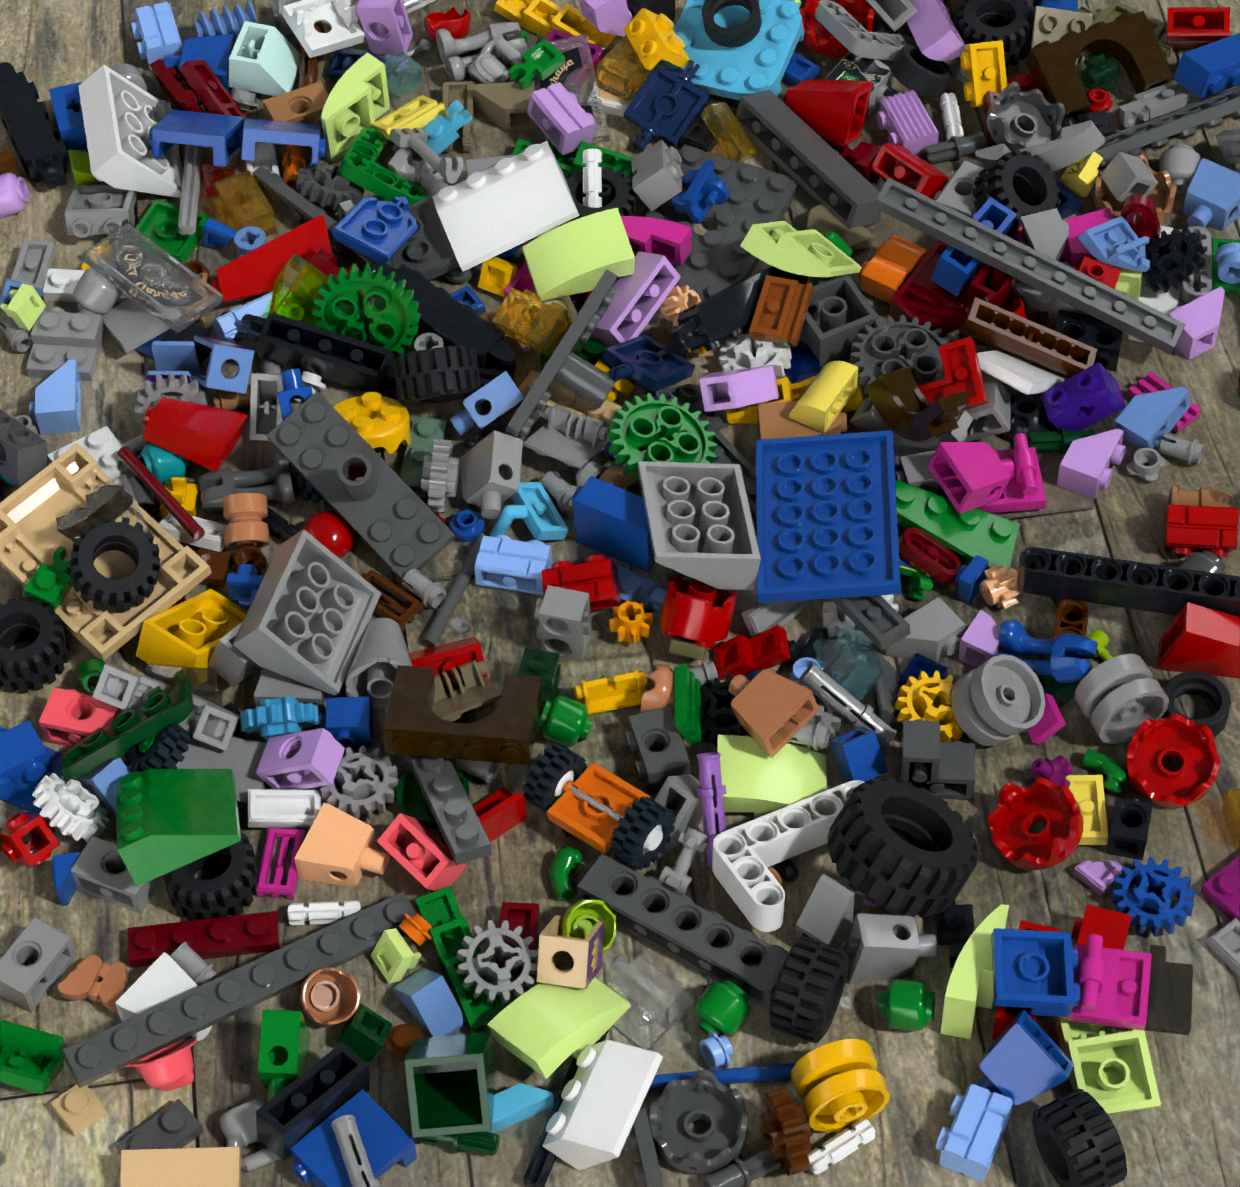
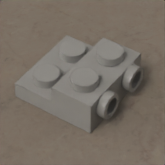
(98, 210)
(65, 337)

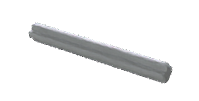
(190, 189)

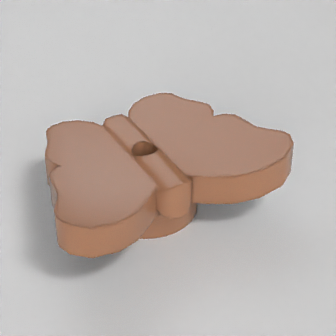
(85, 982)

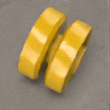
(839, 1085)

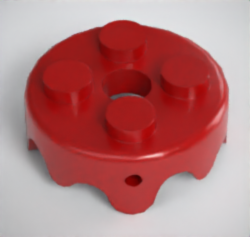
(820, 39)
(1178, 737)
(1022, 808)

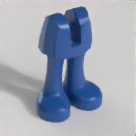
(1064, 652)

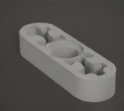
(1204, 277)

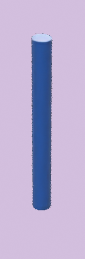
(731, 1075)

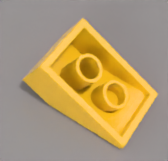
(189, 630)

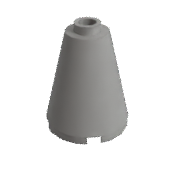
(377, 662)

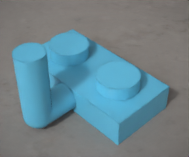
(537, 511)

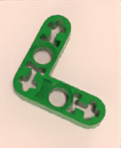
(361, 168)

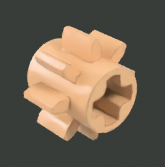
(677, 301)
(1000, 587)

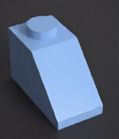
(58, 401)

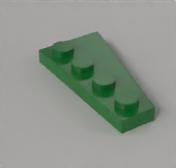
(965, 533)

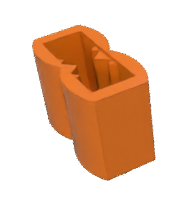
(890, 267)

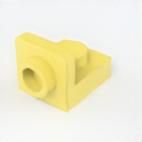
(1082, 174)

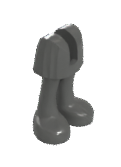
(227, 482)

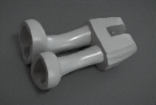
(450, 48)

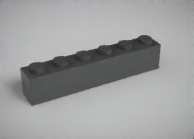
(808, 159)

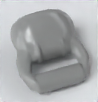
(486, 66)
(240, 1130)

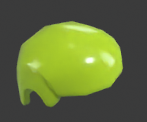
(583, 916)

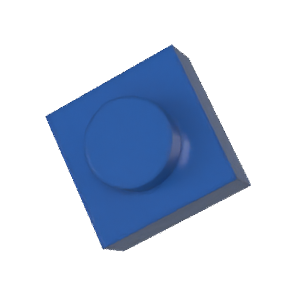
(969, 578)

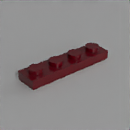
(206, 937)

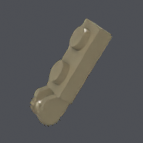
(464, 94)

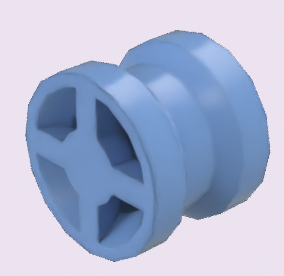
(249, 239)
(1229, 262)

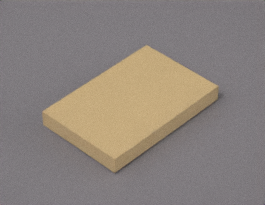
(181, 1167)

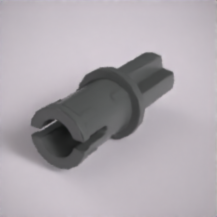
(955, 148)
(743, 1171)

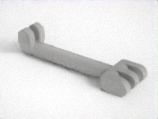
(417, 140)

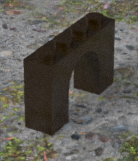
(1125, 39)
(500, 738)

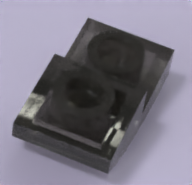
(104, 503)

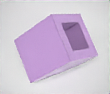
(979, 641)

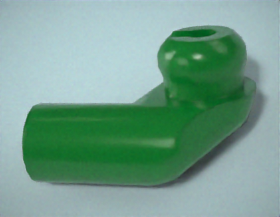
(1109, 766)
(559, 869)

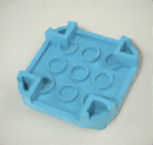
(744, 68)

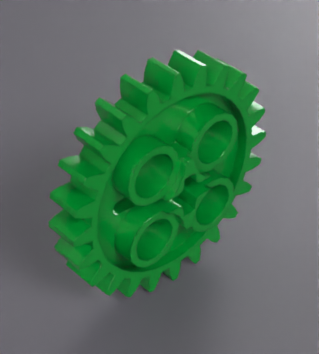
(394, 310)
(659, 433)

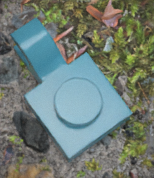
(443, 130)

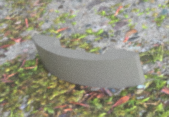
(1075, 144)
(129, 690)

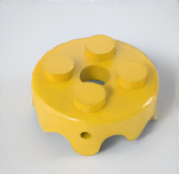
(377, 420)

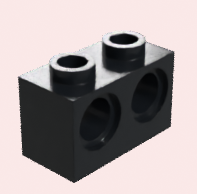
(1093, 333)

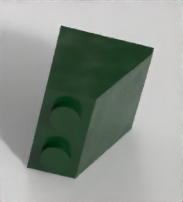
(451, 1084)

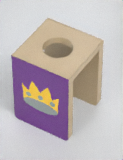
(585, 953)

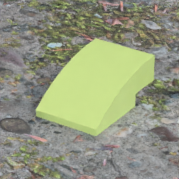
(354, 104)
(797, 251)
(578, 254)
(767, 783)
(972, 978)
(556, 1022)
(1110, 1065)

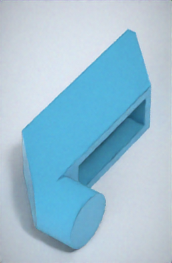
(519, 1104)

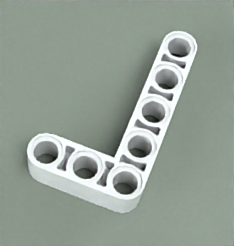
(748, 849)

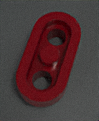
(1141, 216)
(929, 555)

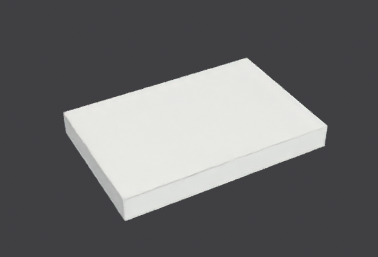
(1018, 372)

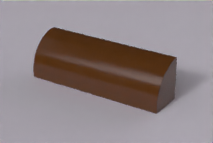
(1026, 339)

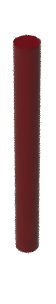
(161, 493)

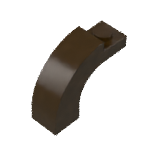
(908, 410)

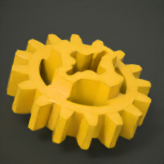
(931, 701)

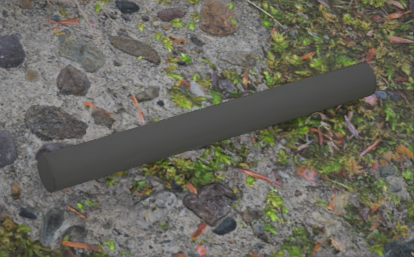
(453, 597)

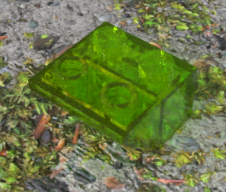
(297, 289)

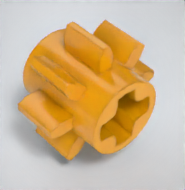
(631, 622)

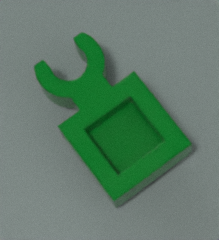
(538, 61)
(51, 582)

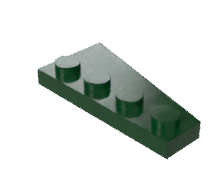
(130, 728)

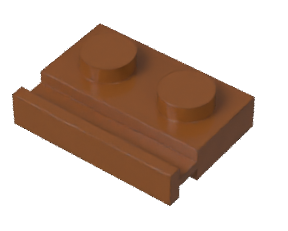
(781, 310)

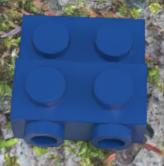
(1035, 971)

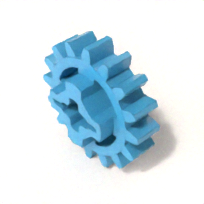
(279, 717)

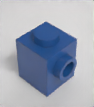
(349, 720)
(858, 755)

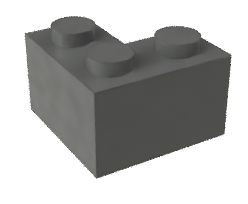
(937, 766)

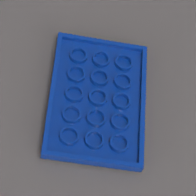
(827, 517)

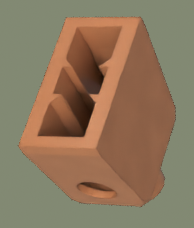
(771, 708)

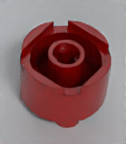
(696, 611)

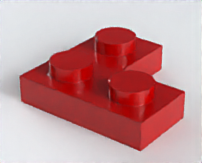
(961, 373)

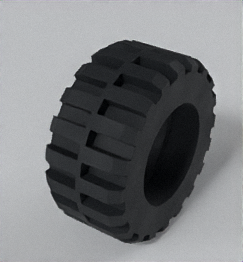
(902, 847)

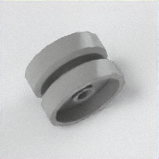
(1120, 697)
(998, 700)

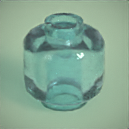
(402, 73)

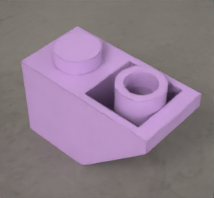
(607, 15)
(1201, 321)
(738, 388)
(1090, 461)

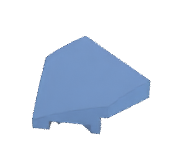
(1117, 245)

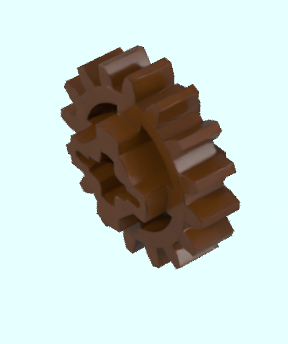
(786, 1131)

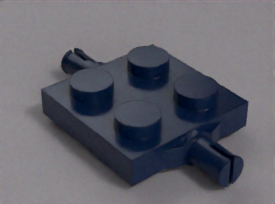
(666, 105)
(647, 363)

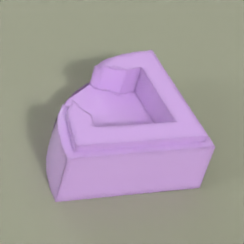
(1098, 875)

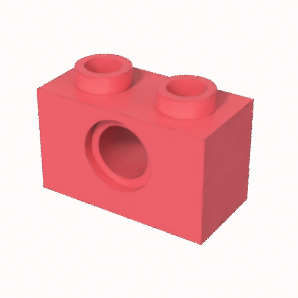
(63, 715)
(420, 852)

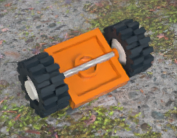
(598, 807)

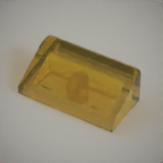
(728, 132)

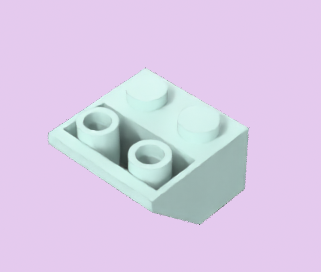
(263, 61)

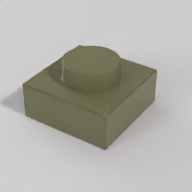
(687, 649)

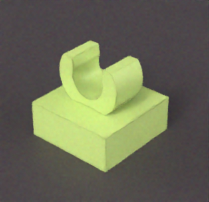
(1129, 282)
(24, 306)
(394, 955)

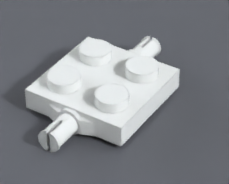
(104, 448)

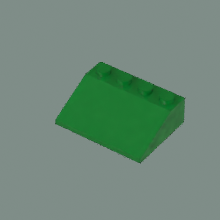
(174, 818)

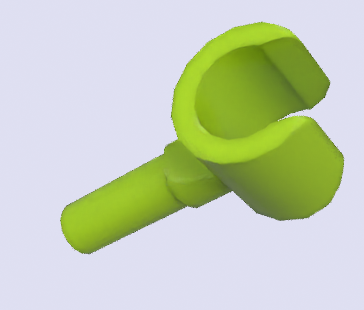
(1102, 641)

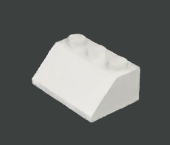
(601, 1103)

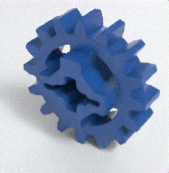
(1153, 896)

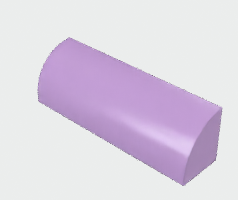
(935, 31)

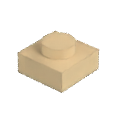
(78, 1108)

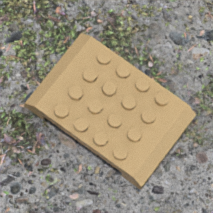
(32, 536)

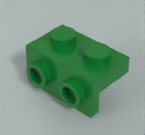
(29, 1057)

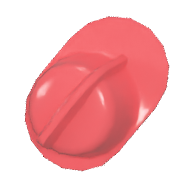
(168, 1067)

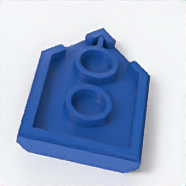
(377, 227)

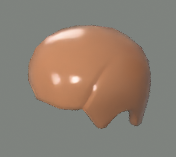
(661, 692)
(329, 996)

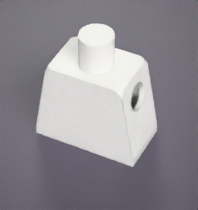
(155, 986)

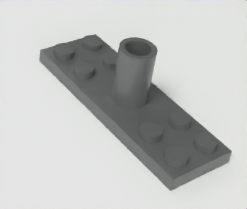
(568, 367)
(375, 507)

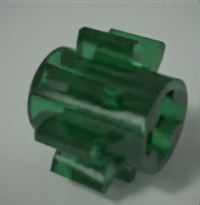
(1100, 72)

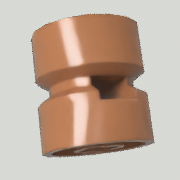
(245, 516)

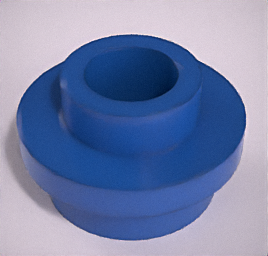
(464, 531)

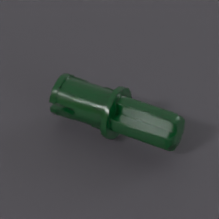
(1056, 440)
(477, 1142)

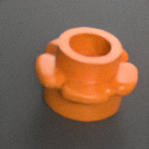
(416, 928)

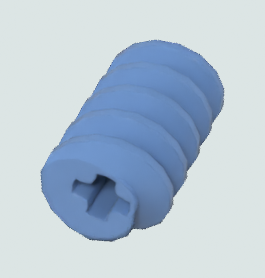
(226, 23)

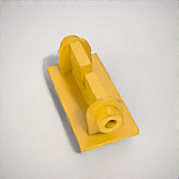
(612, 693)

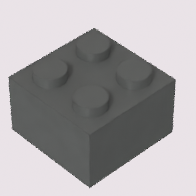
(835, 318)

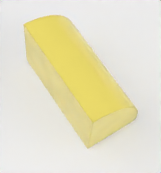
(826, 396)

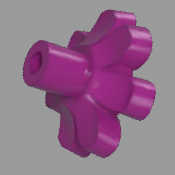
(1052, 770)

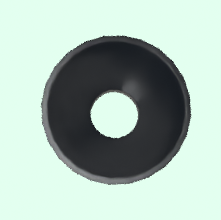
(1027, 422)

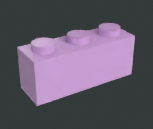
(636, 299)

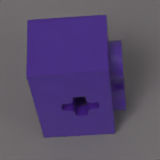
(1083, 399)

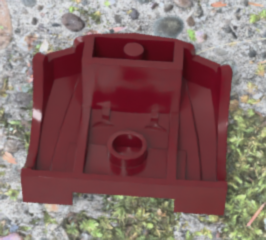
(932, 303)

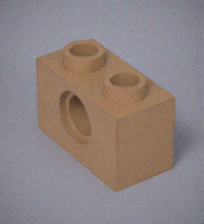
(298, 106)

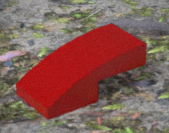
(747, 655)

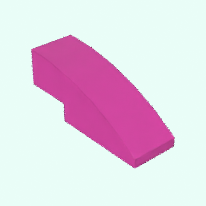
(659, 237)

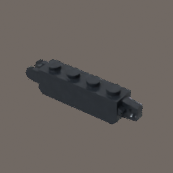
(29, 130)
(724, 312)
(453, 321)
(319, 352)

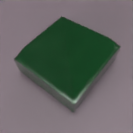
(365, 1033)

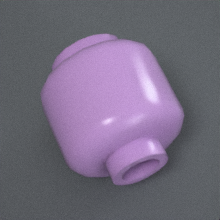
(13, 194)

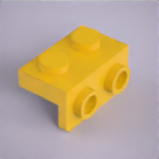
(655, 40)
(984, 70)

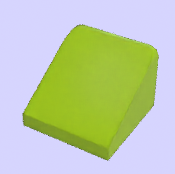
(81, 167)

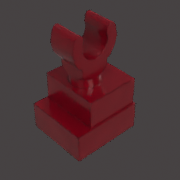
(861, 158)

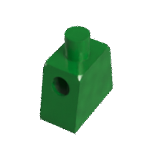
(282, 1049)

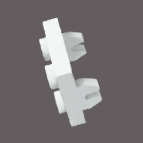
(337, 13)

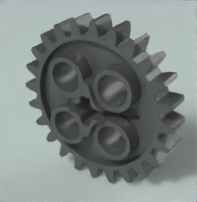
(896, 347)

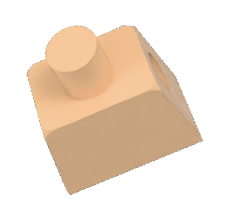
(339, 849)

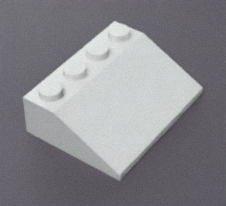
(117, 135)
(505, 205)

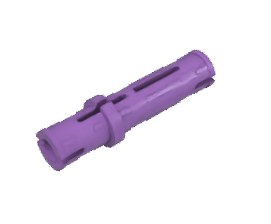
(711, 796)

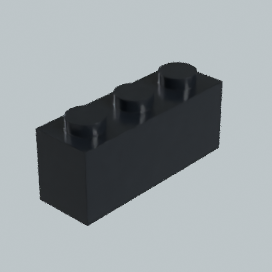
(311, 1099)

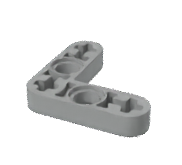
(856, 37)

